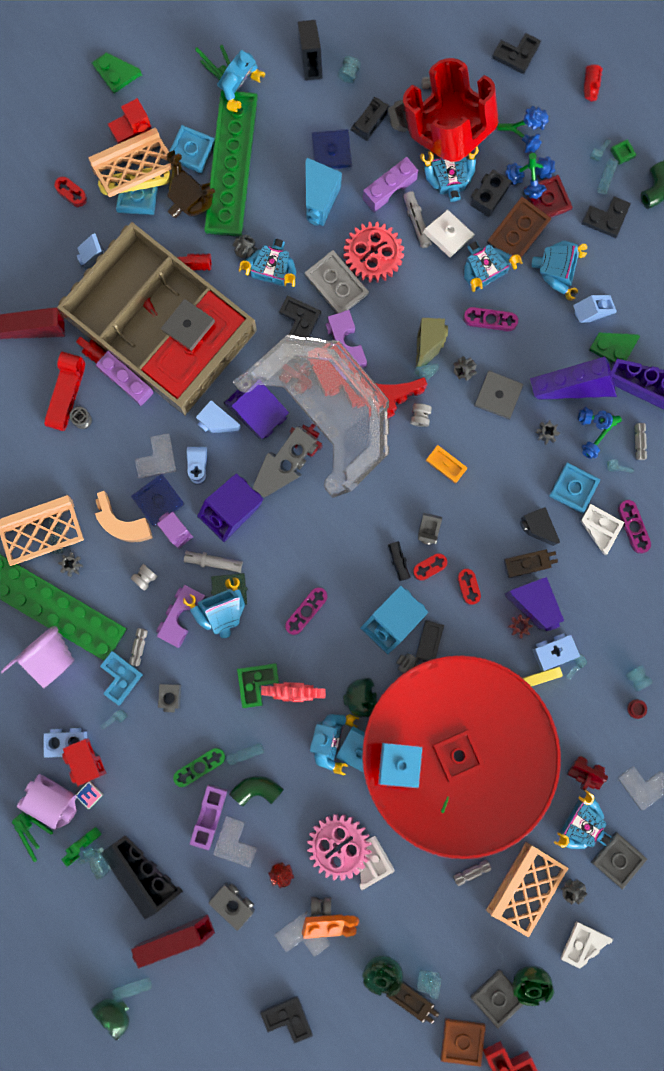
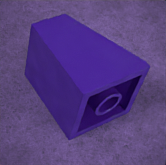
(257, 410)
(229, 507)
(537, 603)

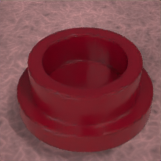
(637, 709)

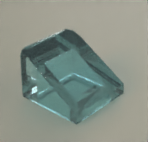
(426, 371)

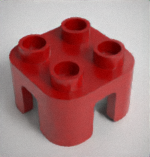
(454, 115)

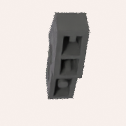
(272, 474)

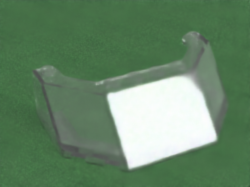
(335, 397)

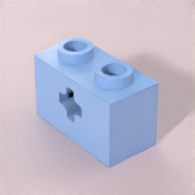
(566, 652)

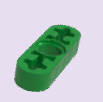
(184, 770)

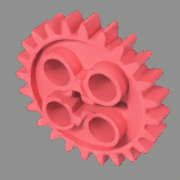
(384, 264)
(293, 692)

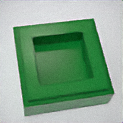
(623, 152)

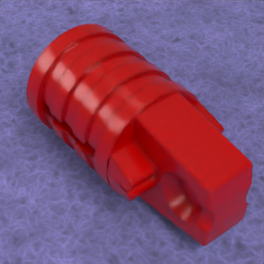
(592, 82)
(197, 261)
(91, 349)

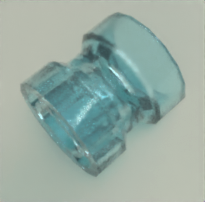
(350, 67)
(639, 678)

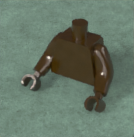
(186, 191)

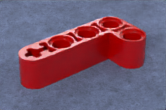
(65, 390)

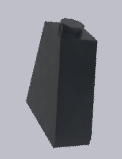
(310, 50)

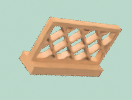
(125, 153)
(36, 514)
(511, 885)

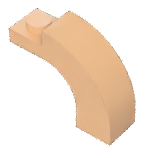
(127, 531)

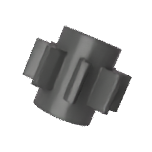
(244, 246)
(465, 368)
(546, 438)
(65, 565)
(407, 662)
(574, 891)

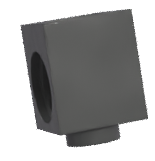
(167, 688)

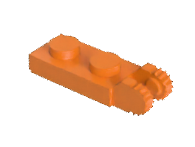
(330, 926)

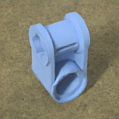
(197, 461)

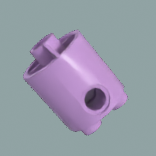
(48, 802)

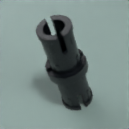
(399, 561)

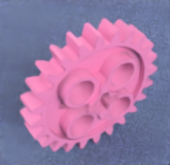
(349, 861)

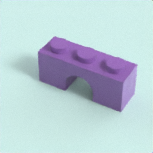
(398, 177)
(340, 326)
(124, 378)
(174, 529)
(170, 629)
(209, 817)

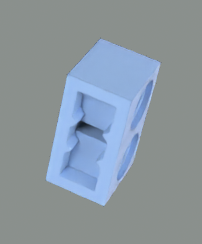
(65, 740)

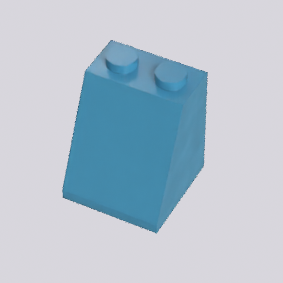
(321, 191)
(394, 619)

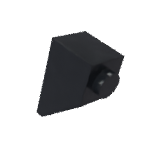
(540, 526)

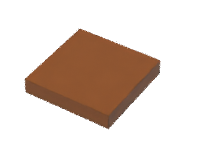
(463, 1042)

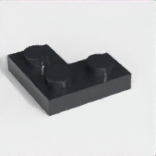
(517, 57)
(610, 221)
(303, 315)
(290, 1014)

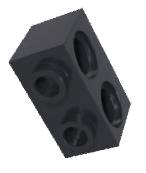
(493, 194)

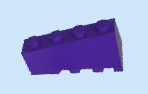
(578, 381)
(639, 381)

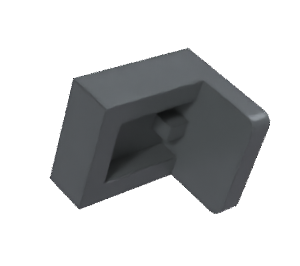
(398, 117)
(429, 528)

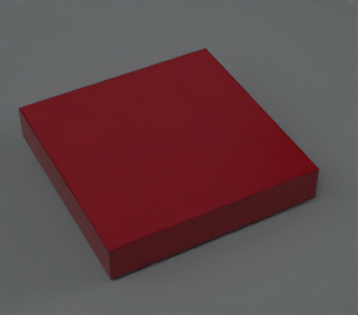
(554, 199)

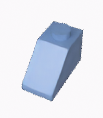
(89, 251)
(594, 308)
(216, 420)

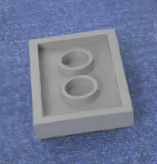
(336, 283)

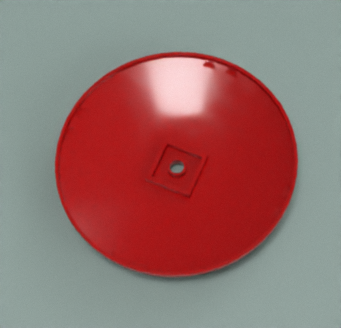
(506, 765)

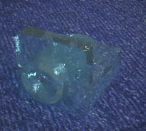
(96, 861)
(429, 983)

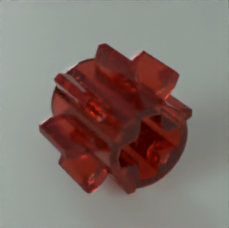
(523, 622)
(281, 875)

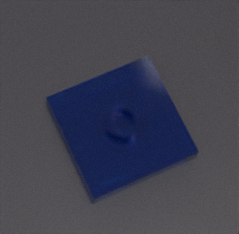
(332, 148)
(157, 499)

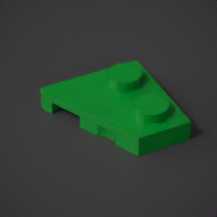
(115, 71)
(614, 345)

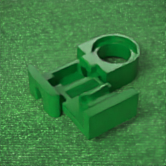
(73, 851)

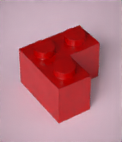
(131, 124)
(83, 762)
(500, 1061)

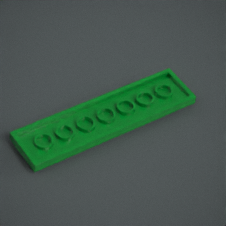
(231, 165)
(57, 608)

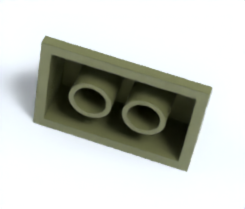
(430, 339)

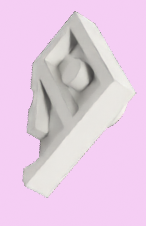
(601, 527)
(377, 866)
(583, 945)

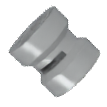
(421, 415)
(144, 577)

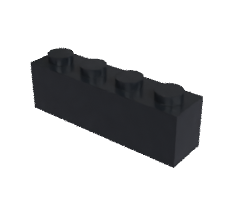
(140, 877)

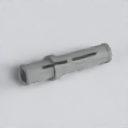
(414, 212)
(213, 561)

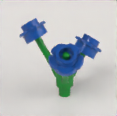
(602, 420)

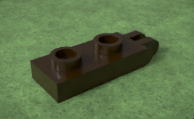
(529, 563)
(415, 1003)

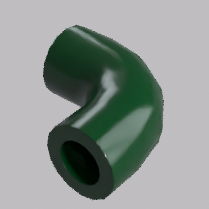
(655, 194)
(256, 786)

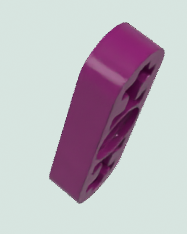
(477, 313)
(645, 538)
(319, 603)

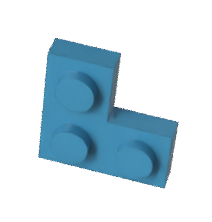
(125, 677)

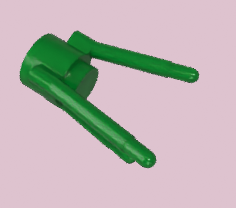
(217, 72)
(22, 825)

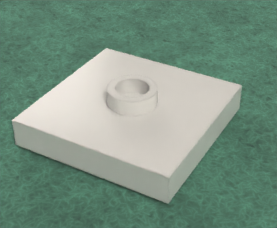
(448, 233)

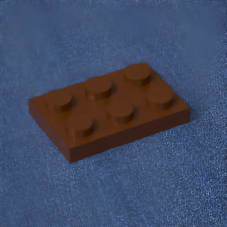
(519, 228)

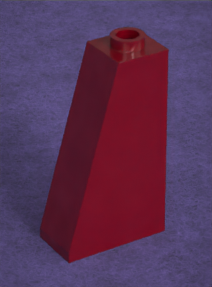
(32, 324)
(173, 941)

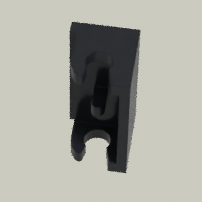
(370, 119)

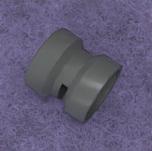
(82, 421)
(316, 906)

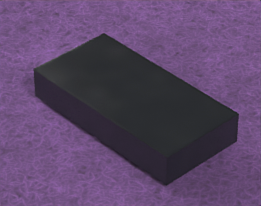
(429, 641)

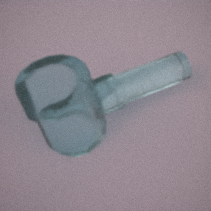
(597, 153)
(613, 465)
(581, 662)
(120, 716)

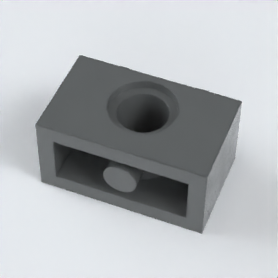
(236, 917)

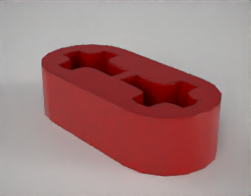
(68, 195)
(427, 563)
(473, 585)

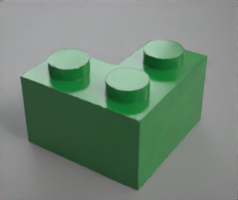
(250, 681)

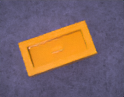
(446, 464)

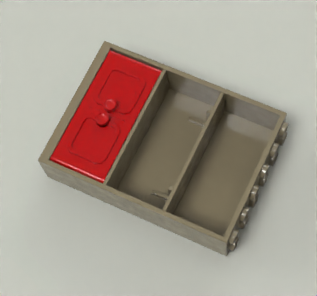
(111, 313)

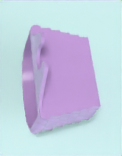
(45, 657)

